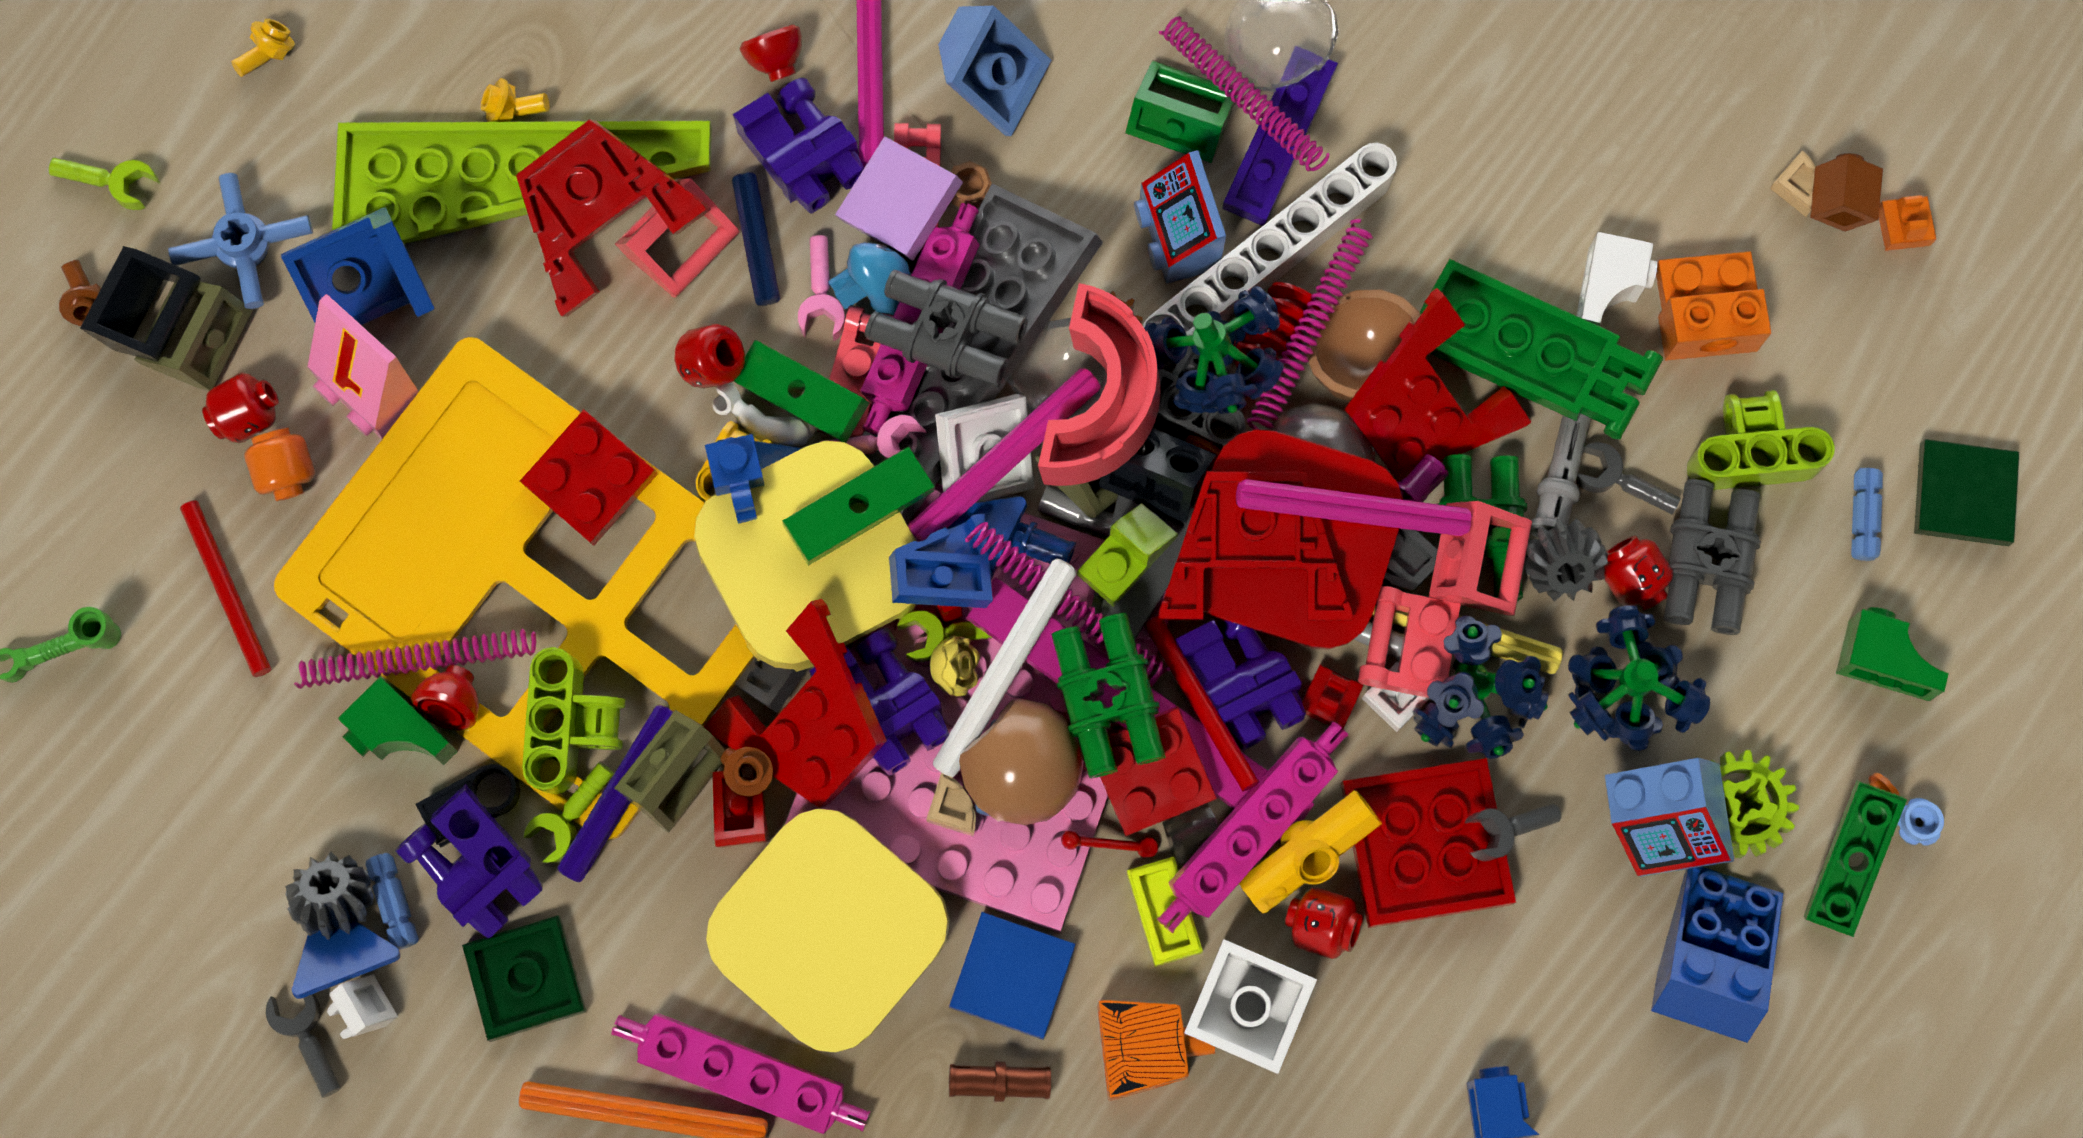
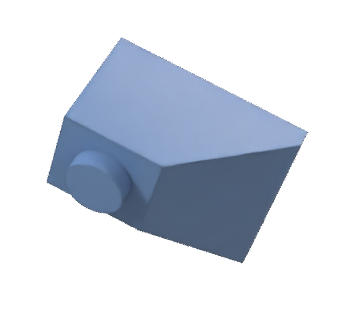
(991, 64)

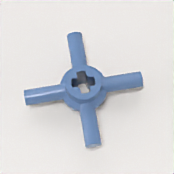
(254, 237)

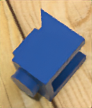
(1498, 1105)

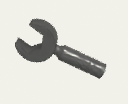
(1631, 484)
(1503, 829)
(308, 1044)

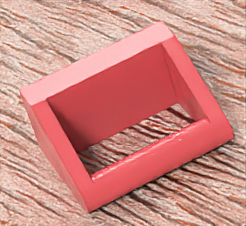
(651, 227)
(1461, 559)

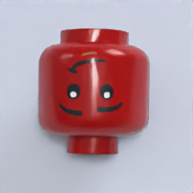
(709, 356)
(240, 408)
(1637, 572)
(1324, 923)

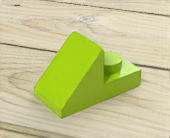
(1127, 553)

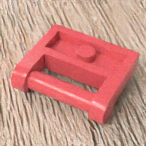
(1422, 649)

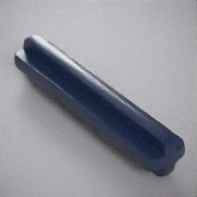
(755, 239)

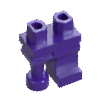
(800, 160)
(1247, 689)
(901, 705)
(486, 867)

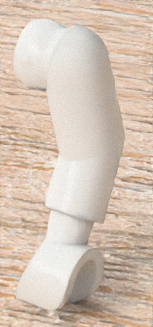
(779, 430)

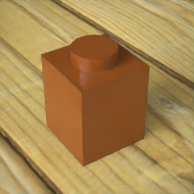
(1846, 192)

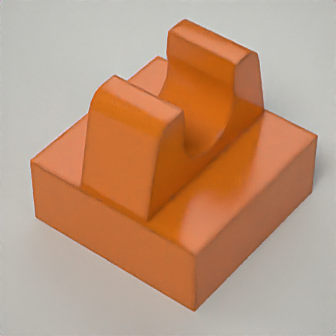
(1906, 223)

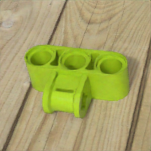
(1760, 427)
(587, 722)

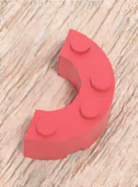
(1124, 415)

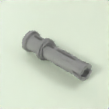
(1559, 489)

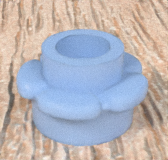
(1932, 822)

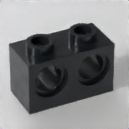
(1163, 475)

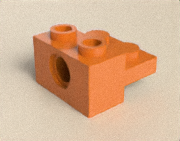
(1711, 306)

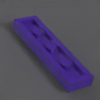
(1266, 162)

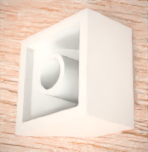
(1250, 1006)

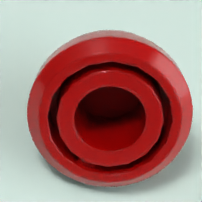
(774, 52)
(448, 699)

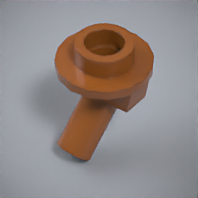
(78, 300)
(746, 770)

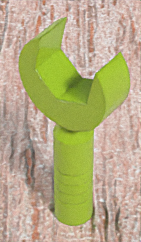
(117, 181)
(936, 633)
(561, 823)

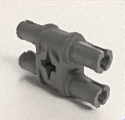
(952, 348)
(1733, 546)

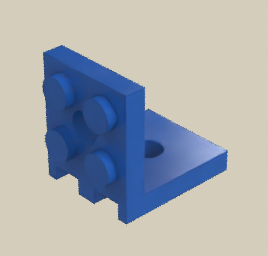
(377, 253)

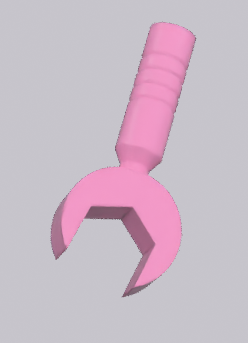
(821, 302)
(888, 437)

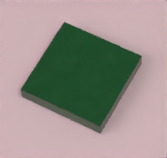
(1966, 492)
(524, 978)

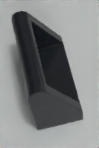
(127, 298)

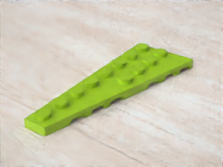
(464, 173)

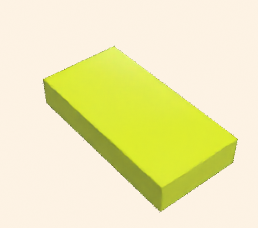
(1152, 898)

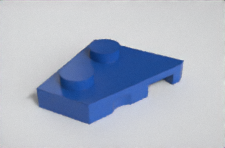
(943, 569)

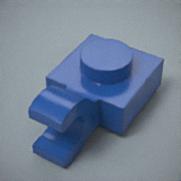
(735, 471)

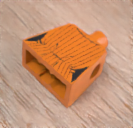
(1144, 1046)

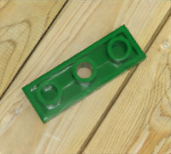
(782, 383)
(884, 491)
(1864, 828)

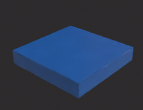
(1012, 976)

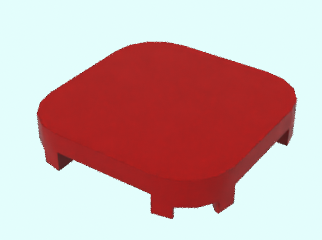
(1277, 598)

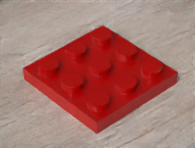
(1421, 852)

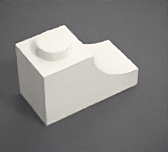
(1614, 273)

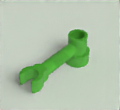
(83, 632)

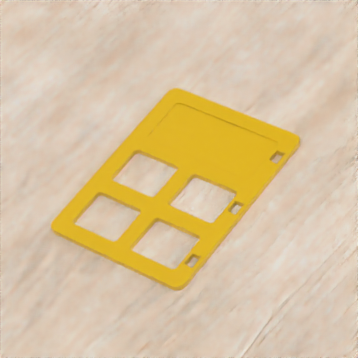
(447, 520)

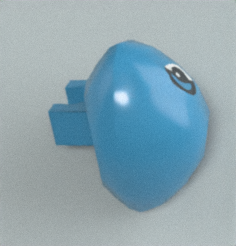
(867, 275)

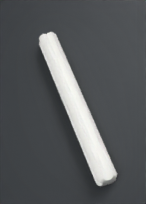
(1005, 665)

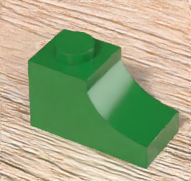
(1882, 654)
(388, 724)

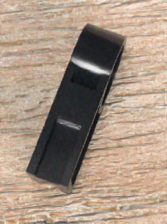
(432, 803)

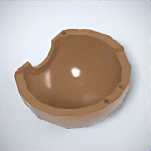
(1357, 338)
(1023, 764)

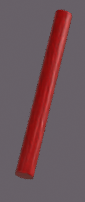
(225, 588)
(1201, 704)

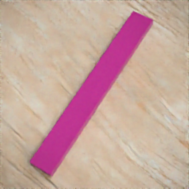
(999, 620)

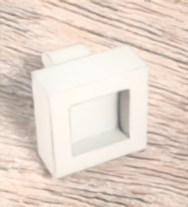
(361, 1006)

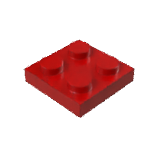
(588, 477)
(1162, 788)

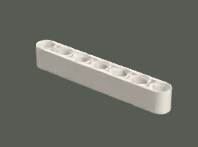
(1284, 239)

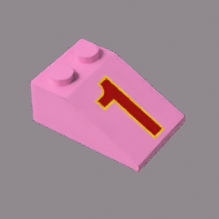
(357, 371)

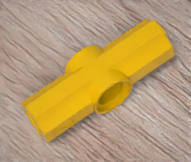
(1309, 852)

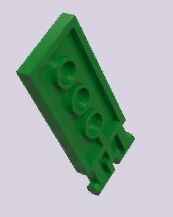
(1542, 351)

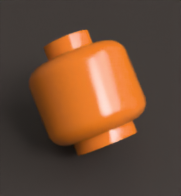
(279, 464)

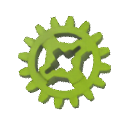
(1761, 811)

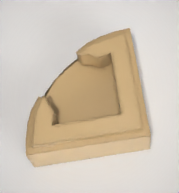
(1796, 183)
(952, 807)

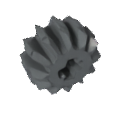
(1565, 559)
(329, 895)

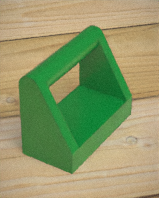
(1175, 122)

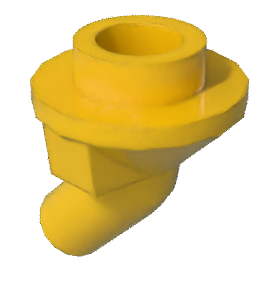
(271, 41)
(501, 103)

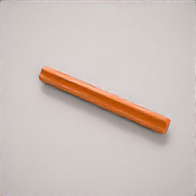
(639, 1112)

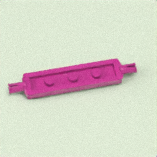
(892, 378)
(1253, 827)
(740, 1073)

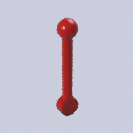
(1145, 847)

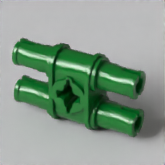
(1504, 495)
(1084, 684)

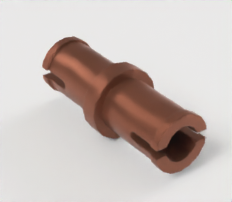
(999, 1081)

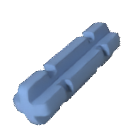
(1867, 514)
(391, 901)

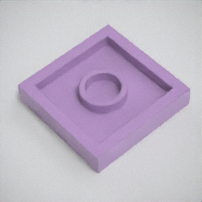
(899, 198)

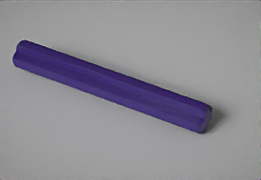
(608, 807)

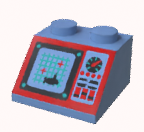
(1181, 219)
(1671, 816)

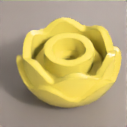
(954, 665)

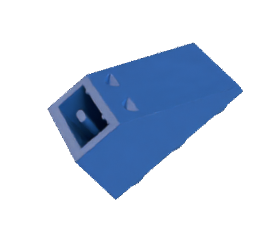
(1719, 954)

